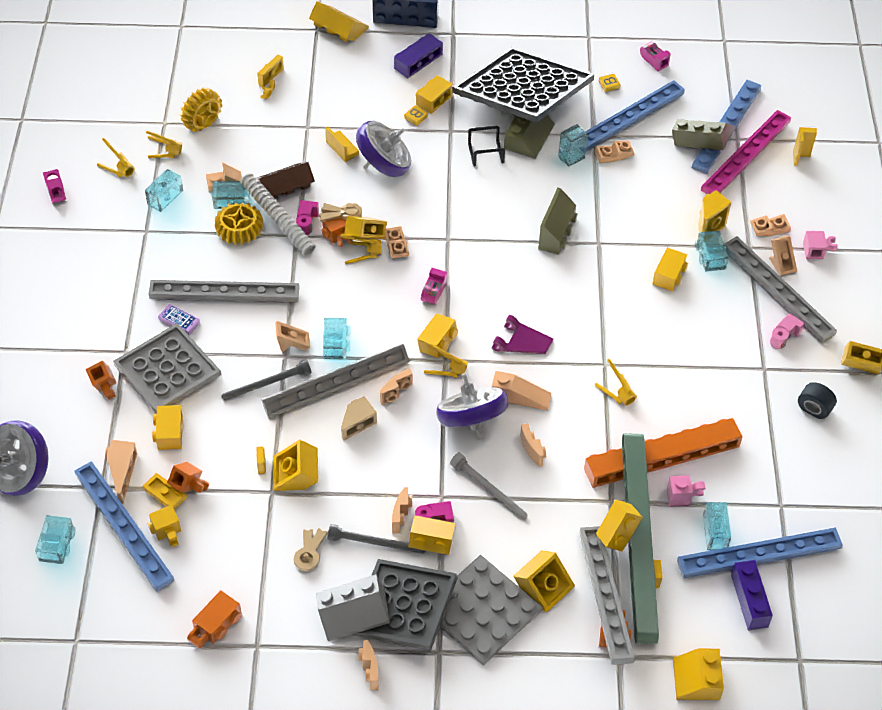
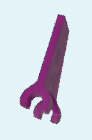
(523, 340)

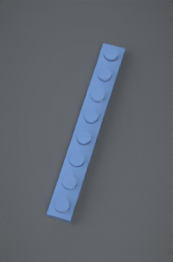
(633, 113)
(733, 116)
(124, 526)
(761, 552)

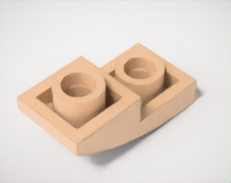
(618, 151)
(767, 227)
(396, 242)
(391, 389)
(532, 446)
(401, 509)
(369, 664)

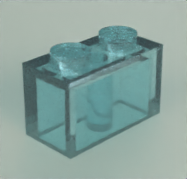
(572, 145)
(164, 190)
(228, 192)
(711, 251)
(335, 338)
(716, 525)
(55, 539)

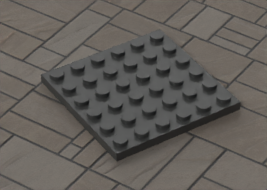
(523, 84)

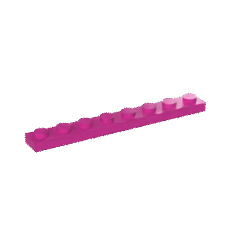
(746, 152)

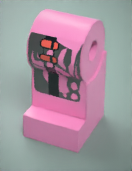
(784, 330)

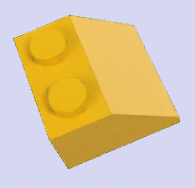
(714, 212)
(295, 467)
(545, 579)
(698, 675)

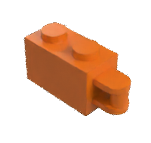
(214, 619)

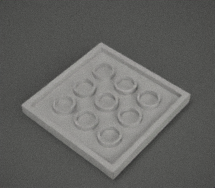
(167, 367)
(486, 610)

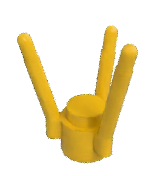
(172, 146)
(124, 167)
(373, 247)
(457, 365)
(625, 393)

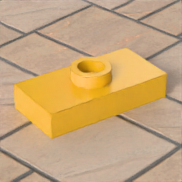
(270, 70)
(163, 492)

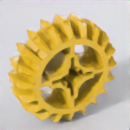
(201, 109)
(238, 223)

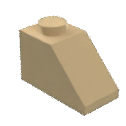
(358, 417)

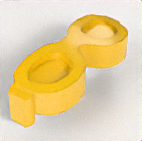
(268, 90)

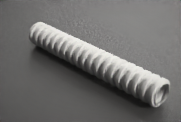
(277, 214)

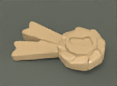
(332, 212)
(307, 557)

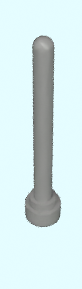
(459, 462)

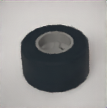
(817, 400)

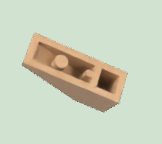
(522, 391)
(121, 460)

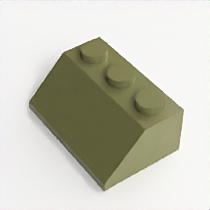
(701, 134)
(527, 136)
(557, 223)

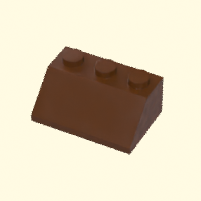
(288, 179)

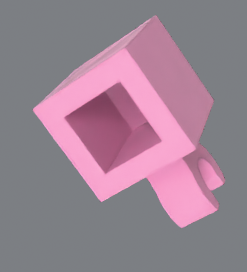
(816, 244)
(681, 490)

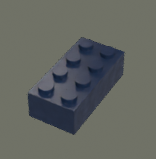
(406, 12)

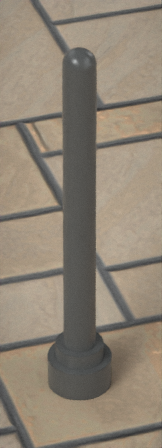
(302, 368)
(336, 533)

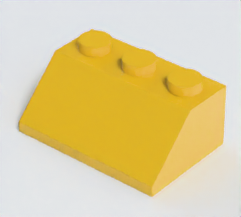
(337, 22)

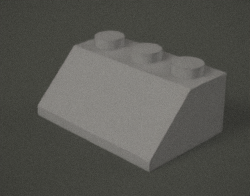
(352, 607)

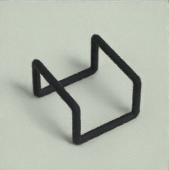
(474, 155)

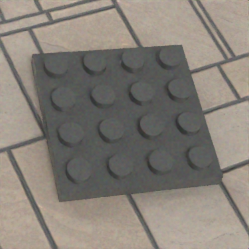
(415, 603)

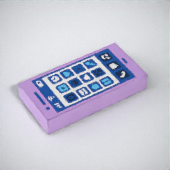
(173, 315)

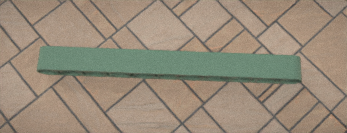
(640, 544)

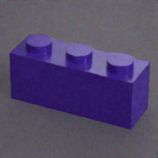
(418, 55)
(751, 595)

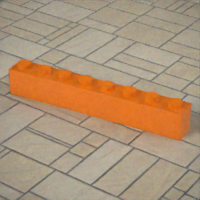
(667, 451)

